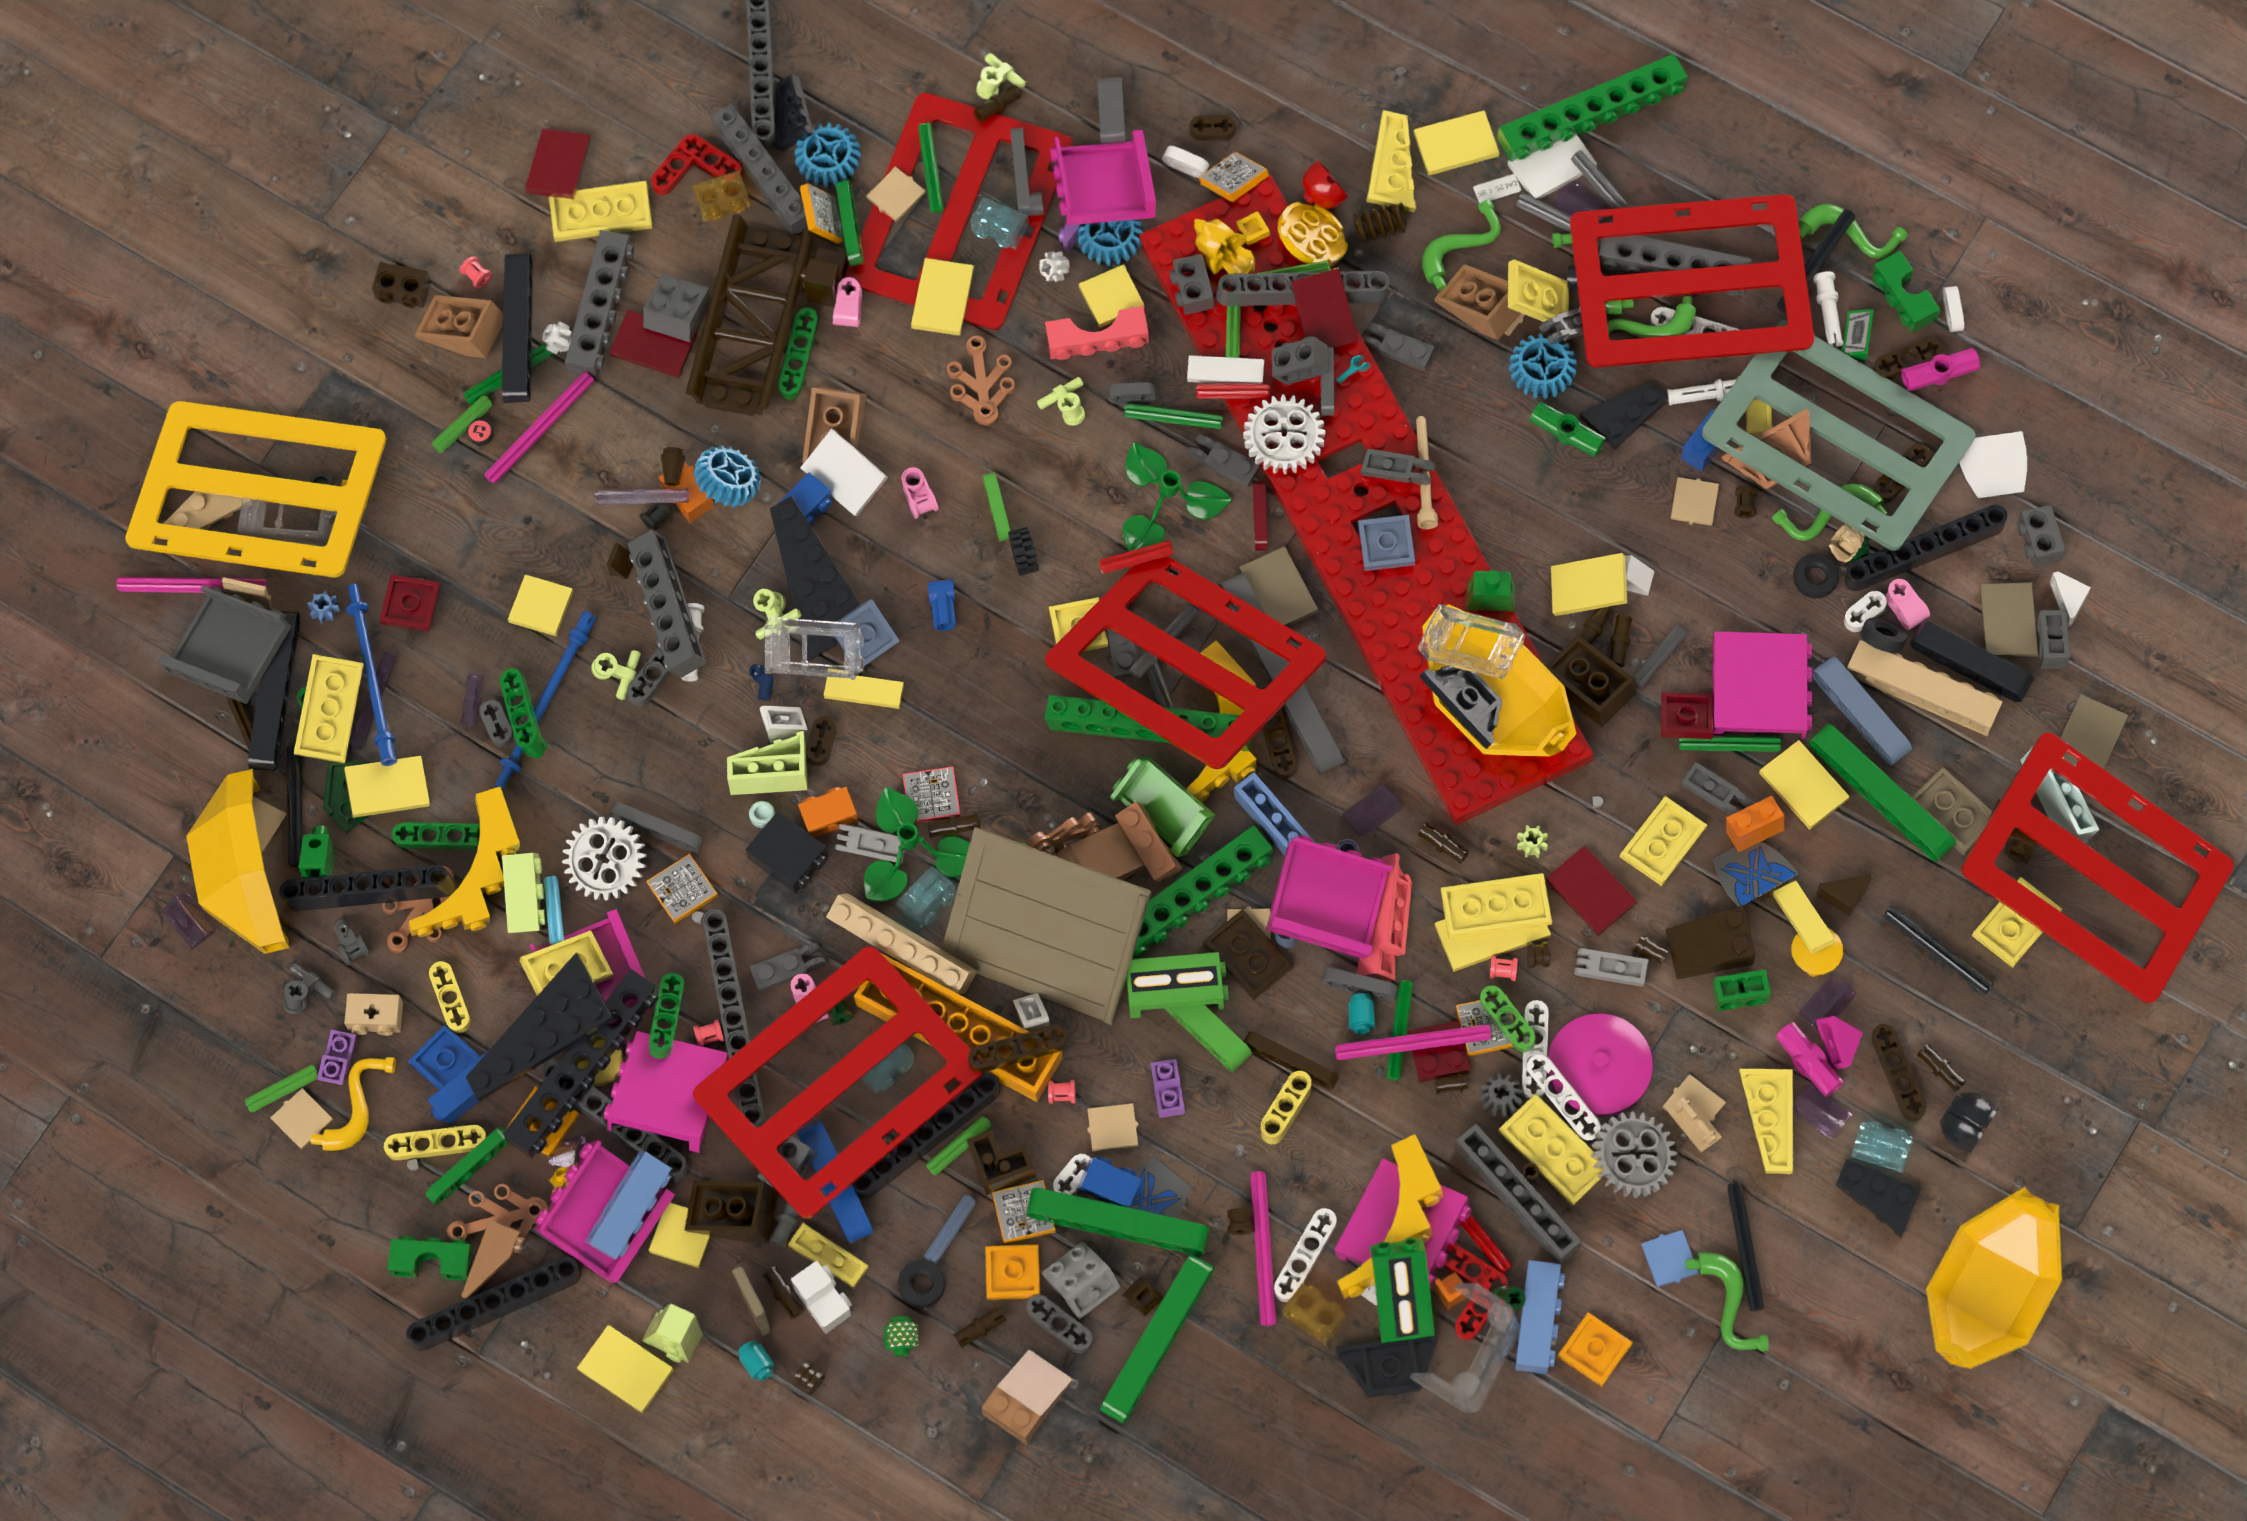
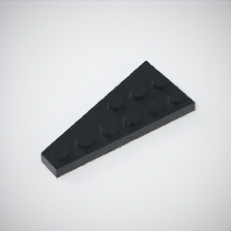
(553, 1022)

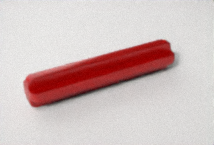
(1233, 390)
(1136, 557)
(1487, 1244)

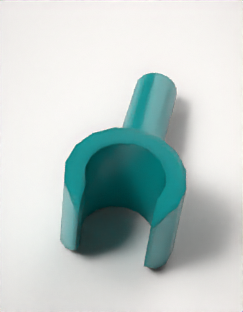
(1353, 368)

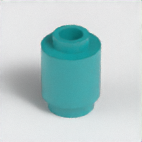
(1361, 1013)
(756, 1361)

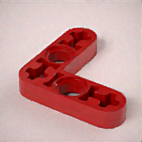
(690, 158)
(1487, 1274)

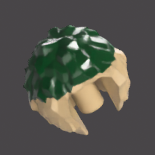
(1849, 544)

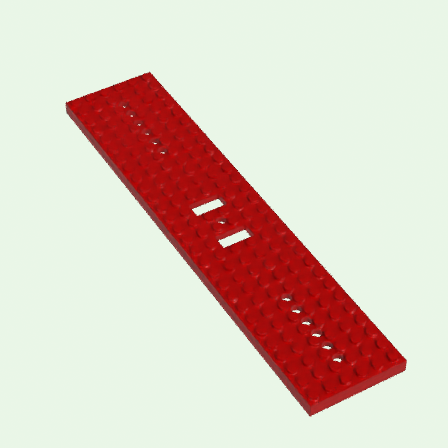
(1382, 605)

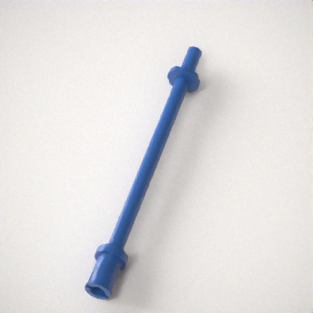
(578, 637)
(383, 739)

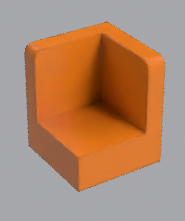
(1446, 1291)

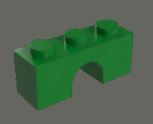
(1913, 309)
(408, 1254)

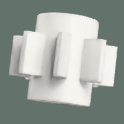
(1054, 266)
(557, 337)

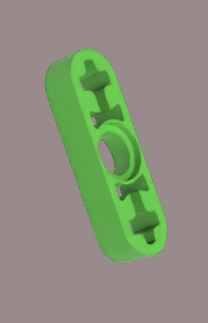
(996, 506)
(1490, 1008)

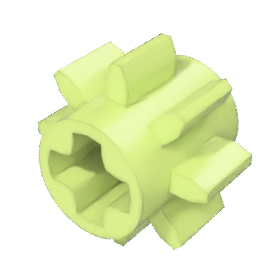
(1536, 836)

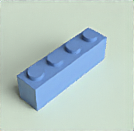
(1267, 812)
(628, 1205)
(1537, 1317)

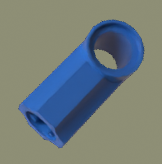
(942, 598)

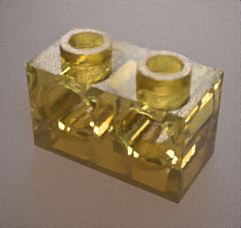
(718, 190)
(1309, 1318)

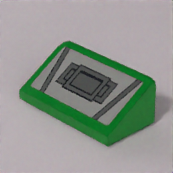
(1857, 333)

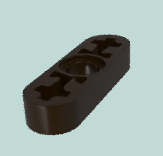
(1888, 359)
(1896, 487)

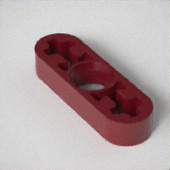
(1260, 516)

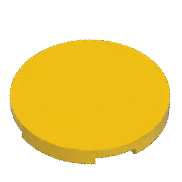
(1312, 234)

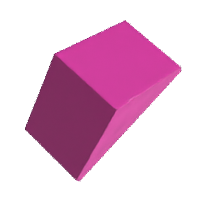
(1839, 1041)

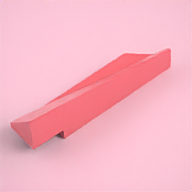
(1390, 925)

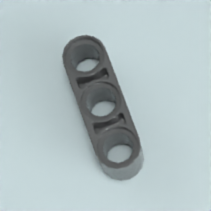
(1111, 110)

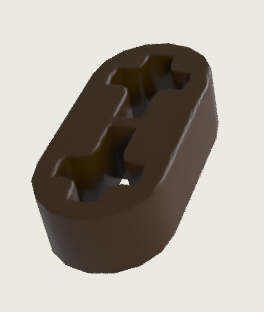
(1212, 127)
(815, 739)

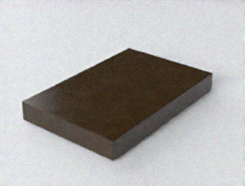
(1248, 954)

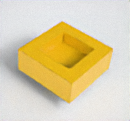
(1253, 228)

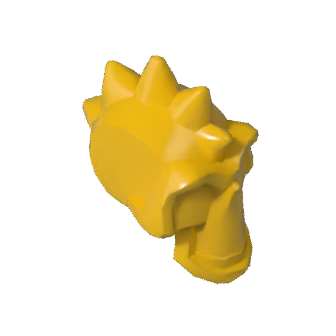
(1223, 248)

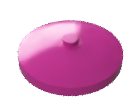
(1603, 1063)

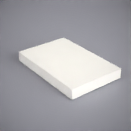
(1549, 169)
(845, 472)

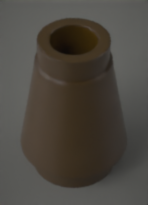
(672, 465)

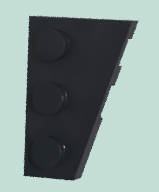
(791, 113)
(1624, 413)
(1880, 1194)

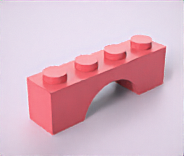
(1068, 340)

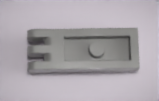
(869, 843)
(1611, 967)

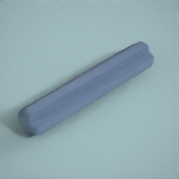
(950, 1229)

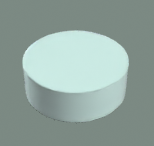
(761, 813)

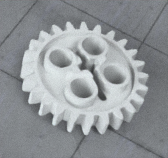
(1284, 455)
(584, 848)

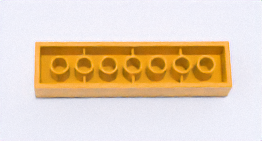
(972, 1025)

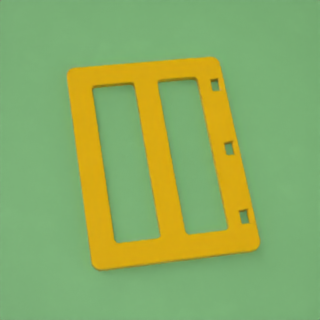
(260, 552)

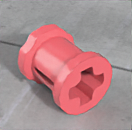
(475, 272)
(1503, 968)
(709, 1033)
(1062, 1092)

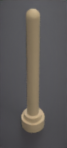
(1427, 516)

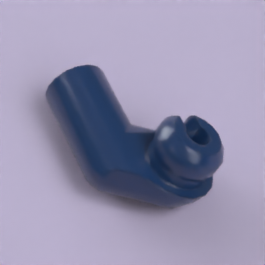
(764, 680)

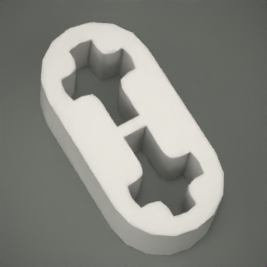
(1185, 161)
(1953, 309)
(1861, 607)
(1068, 1173)

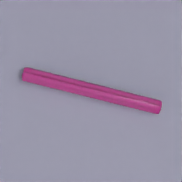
(539, 427)
(175, 584)
(1413, 1042)
(1263, 1248)

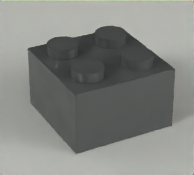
(676, 307)

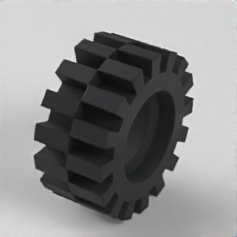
(1023, 551)

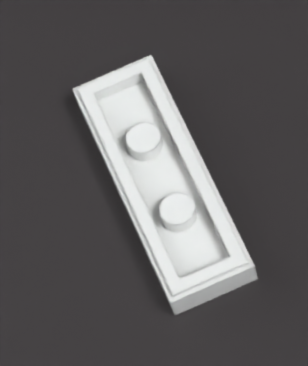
(1224, 370)

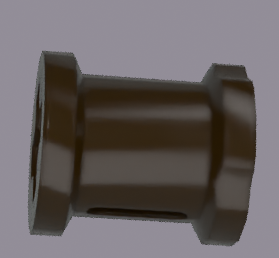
(1745, 502)

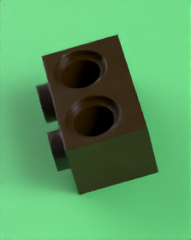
(403, 280)

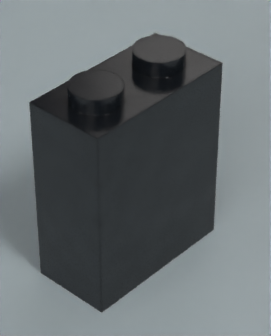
(787, 852)

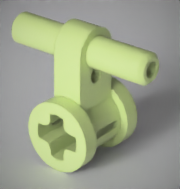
(993, 76)
(1067, 402)
(772, 604)
(626, 673)

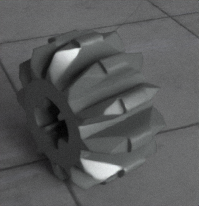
(1494, 1088)

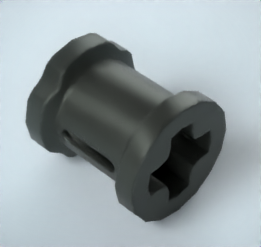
(655, 515)

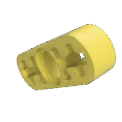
(437, 983)

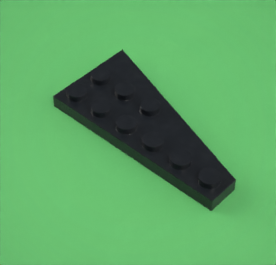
(811, 575)

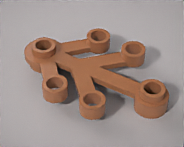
(981, 384)
(1067, 831)
(420, 907)
(501, 1215)

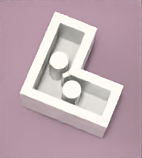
(817, 1293)

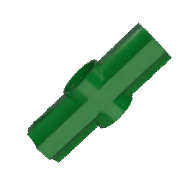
(1580, 437)

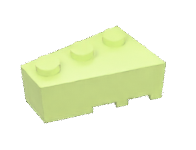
(770, 768)
(523, 892)
(674, 1333)

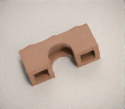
(1148, 844)

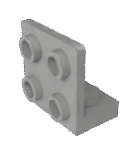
(1081, 1279)

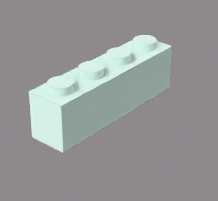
(2066, 805)

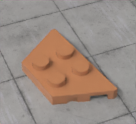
(1789, 438)

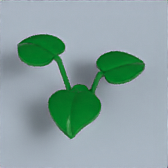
(1149, 466)
(898, 814)

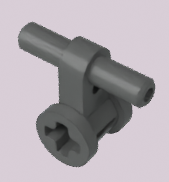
(351, 945)
(296, 991)

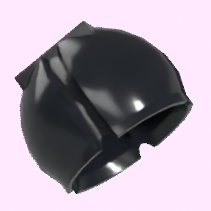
(1966, 1118)

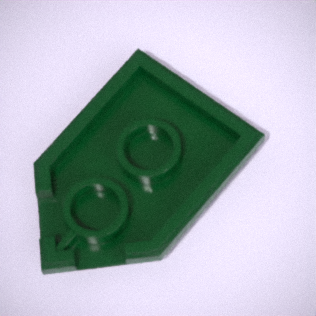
(336, 796)

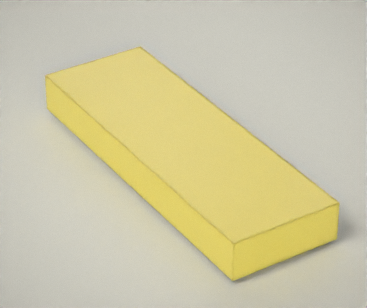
(865, 691)
(1803, 917)
(820, 1249)

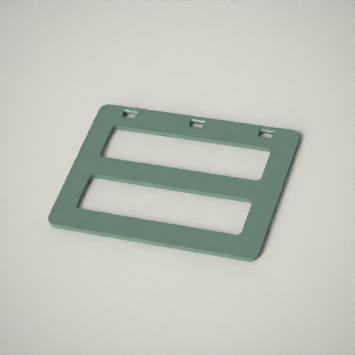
(1922, 482)

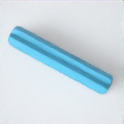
(553, 909)

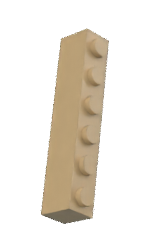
(1925, 688)
(901, 943)

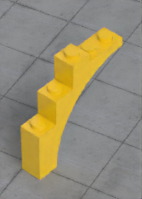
(1244, 762)
(467, 902)
(1417, 1189)

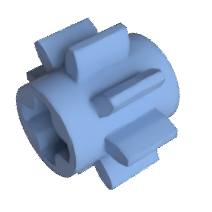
(327, 612)

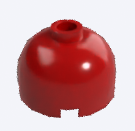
(1322, 187)

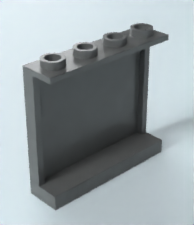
(228, 645)

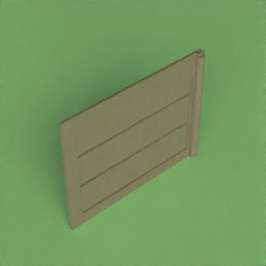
(1045, 924)

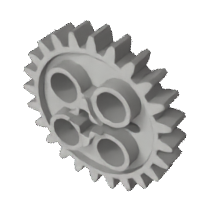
(1636, 1178)

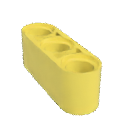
(1288, 1095)

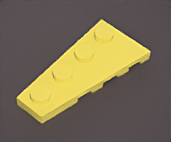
(1392, 164)
(1771, 1110)

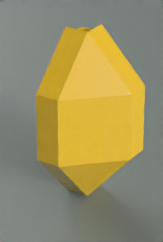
(1534, 706)
(231, 867)
(1996, 1280)

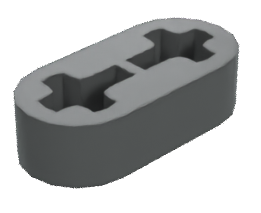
(1131, 393)
(492, 725)

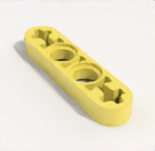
(435, 1137)

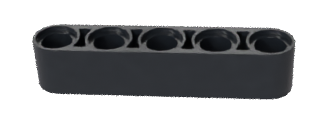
(1971, 661)

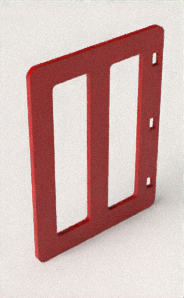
(1011, 261)
(1597, 289)
(1257, 703)
(2177, 924)
(761, 1143)

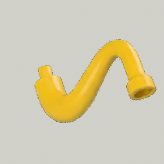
(356, 1128)

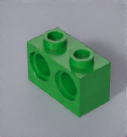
(1741, 990)

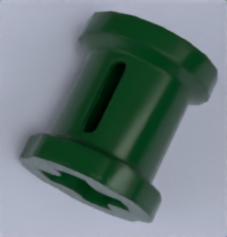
(842, 1015)
(1512, 1295)

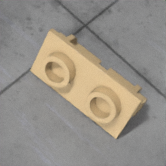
(1694, 1124)

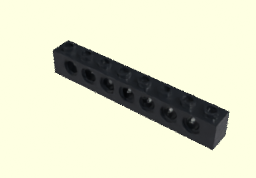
(518, 1133)

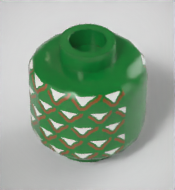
(900, 1336)

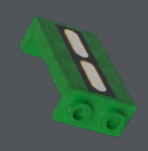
(1402, 1290)

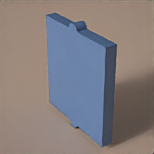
(1667, 1258)

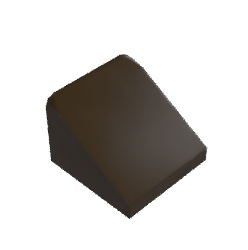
(619, 562)
(1142, 1296)

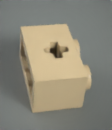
(362, 1007)

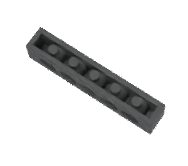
(760, 169)
(608, 246)
(1662, 253)
(666, 603)
(1517, 1194)

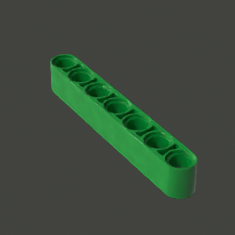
(1882, 792)
(1117, 1221)
(1157, 1339)

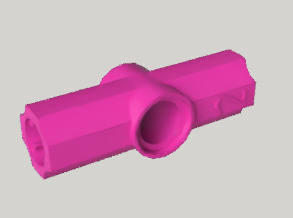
(1954, 364)
(1809, 1059)

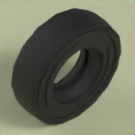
(1821, 561)
(1884, 634)
(924, 1299)

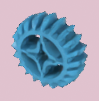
(821, 166)
(1105, 245)
(1523, 370)
(727, 476)

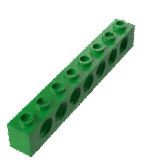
(1621, 88)
(1101, 719)
(1249, 842)

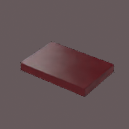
(557, 164)
(1324, 308)
(650, 347)
(1591, 890)

